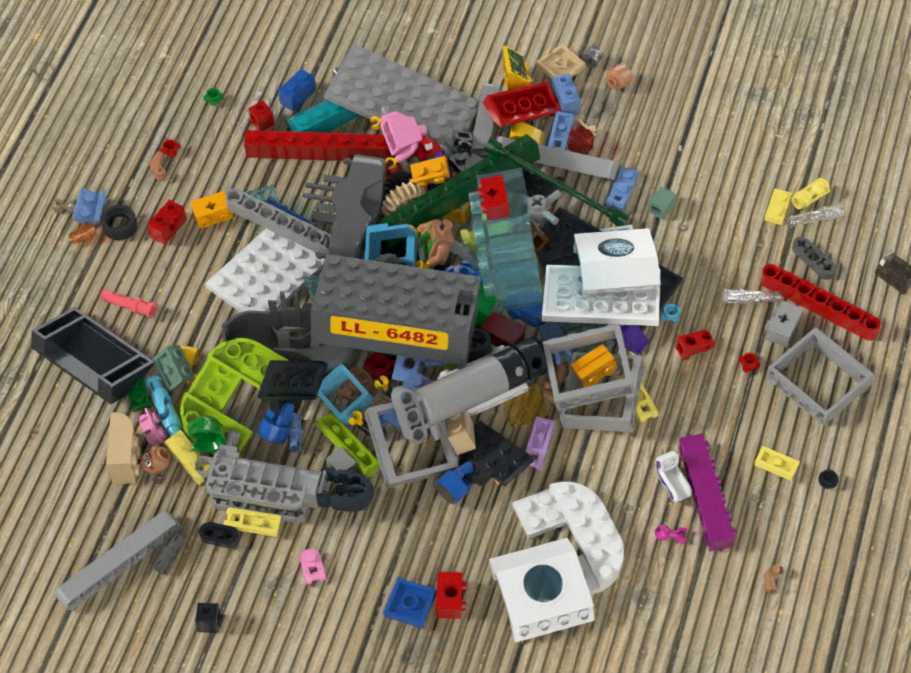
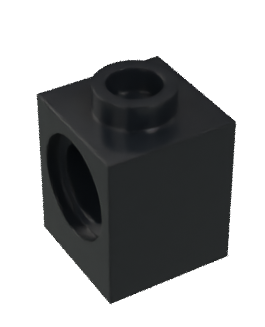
(208, 617)

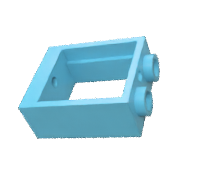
(332, 382)

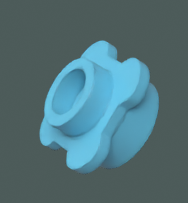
(671, 308)

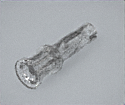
(825, 214)
(741, 296)

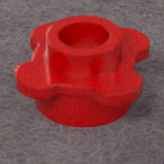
(170, 147)
(749, 357)

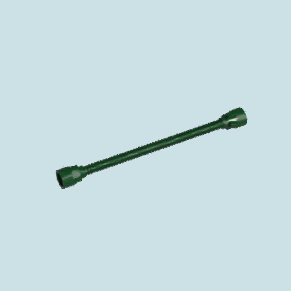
(495, 148)

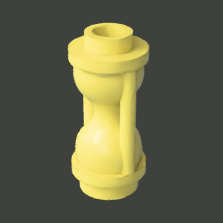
(803, 198)

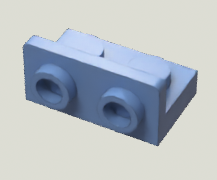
(89, 206)

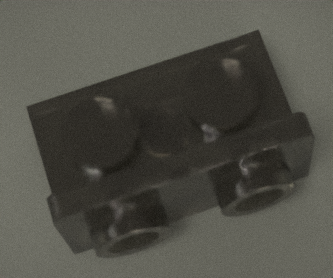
(895, 272)

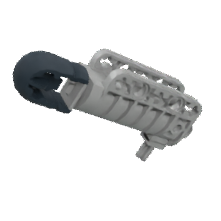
(279, 485)

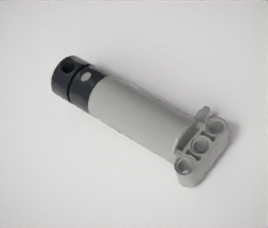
(466, 389)

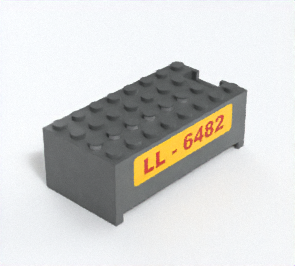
(395, 309)

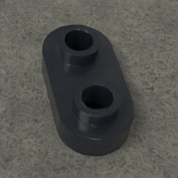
(220, 534)

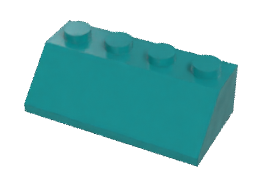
(320, 118)

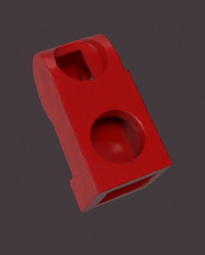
(694, 343)

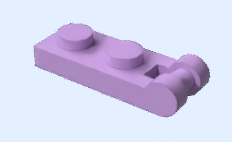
(540, 441)

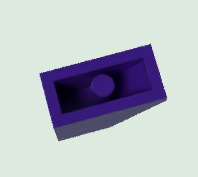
(633, 338)

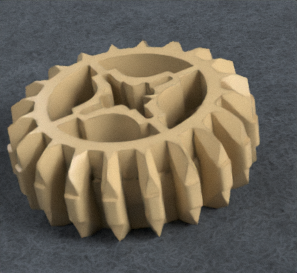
(401, 196)

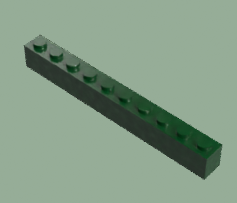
(456, 190)

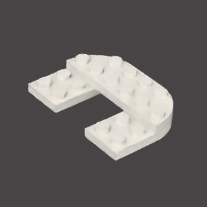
(589, 522)

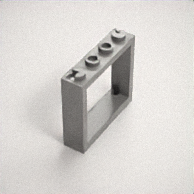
(836, 355)
(593, 393)
(622, 424)
(383, 455)

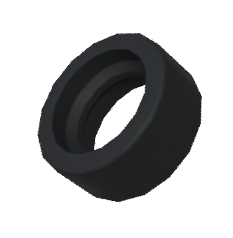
(114, 212)
(484, 338)

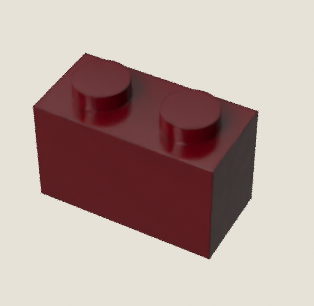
(503, 330)

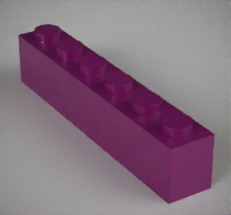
(706, 492)

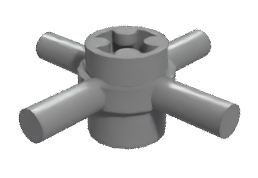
(540, 208)

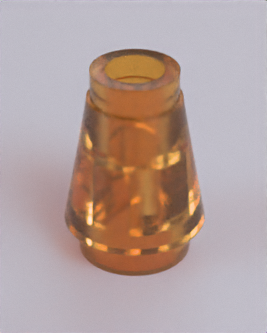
(83, 233)

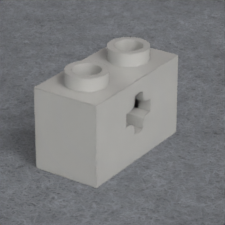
(783, 324)

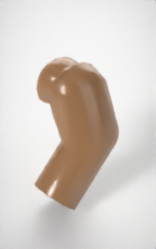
(562, 372)
(546, 391)
(771, 576)

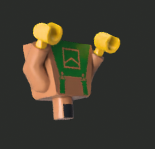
(436, 242)

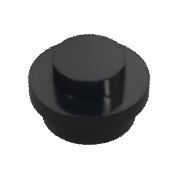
(828, 479)

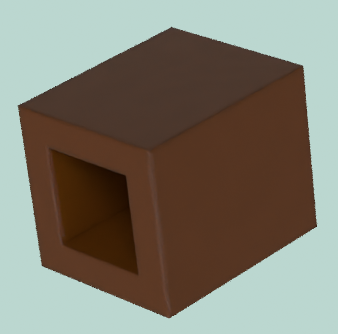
(539, 237)

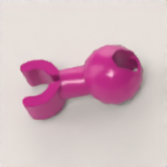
(663, 532)

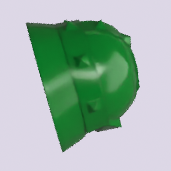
(208, 434)

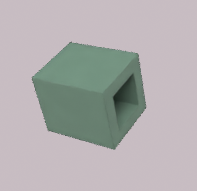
(662, 203)

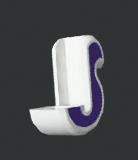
(672, 477)

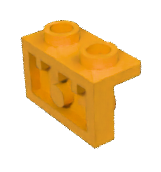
(430, 171)

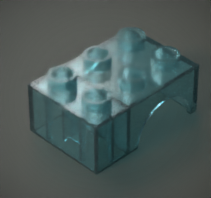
(507, 249)

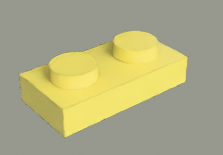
(778, 206)
(776, 463)

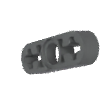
(816, 266)

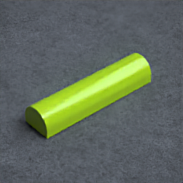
(344, 438)

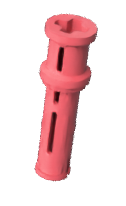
(136, 305)

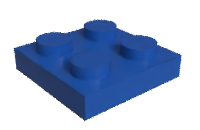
(410, 603)

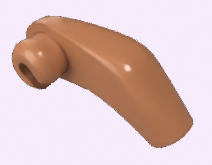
(156, 167)

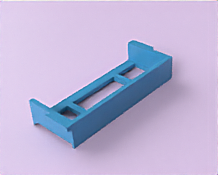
(380, 232)

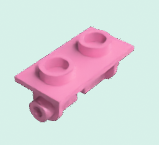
(149, 422)

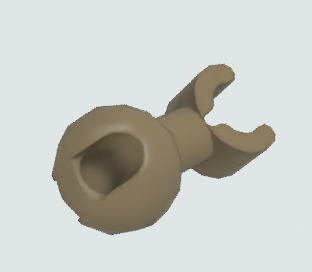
(64, 206)

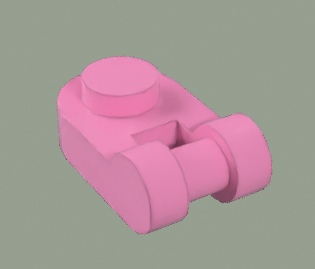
(311, 560)

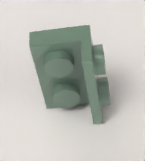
(173, 367)

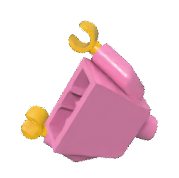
(401, 135)

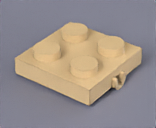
(560, 62)

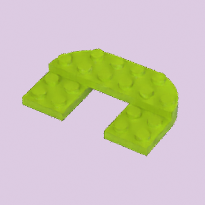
(219, 380)

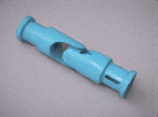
(164, 405)

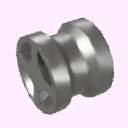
(592, 56)

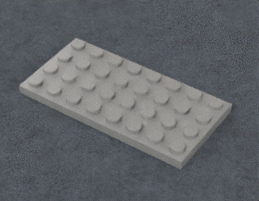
(372, 81)

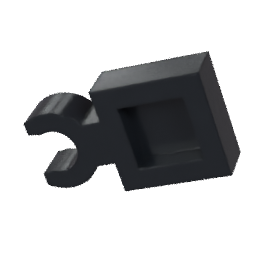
(463, 140)

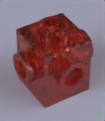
(580, 140)

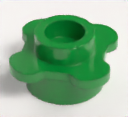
(213, 96)

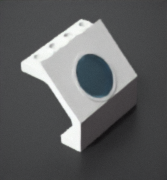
(617, 261)
(543, 589)

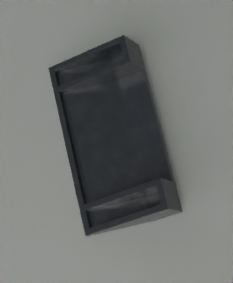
(91, 354)

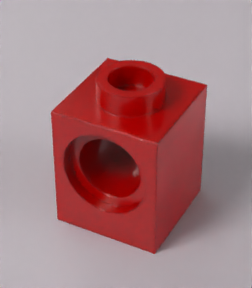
(261, 116)

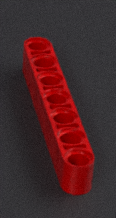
(820, 302)

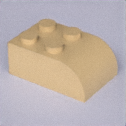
(122, 450)

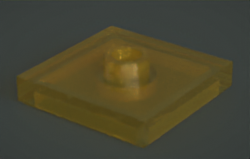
(526, 407)

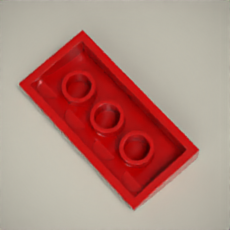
(521, 104)

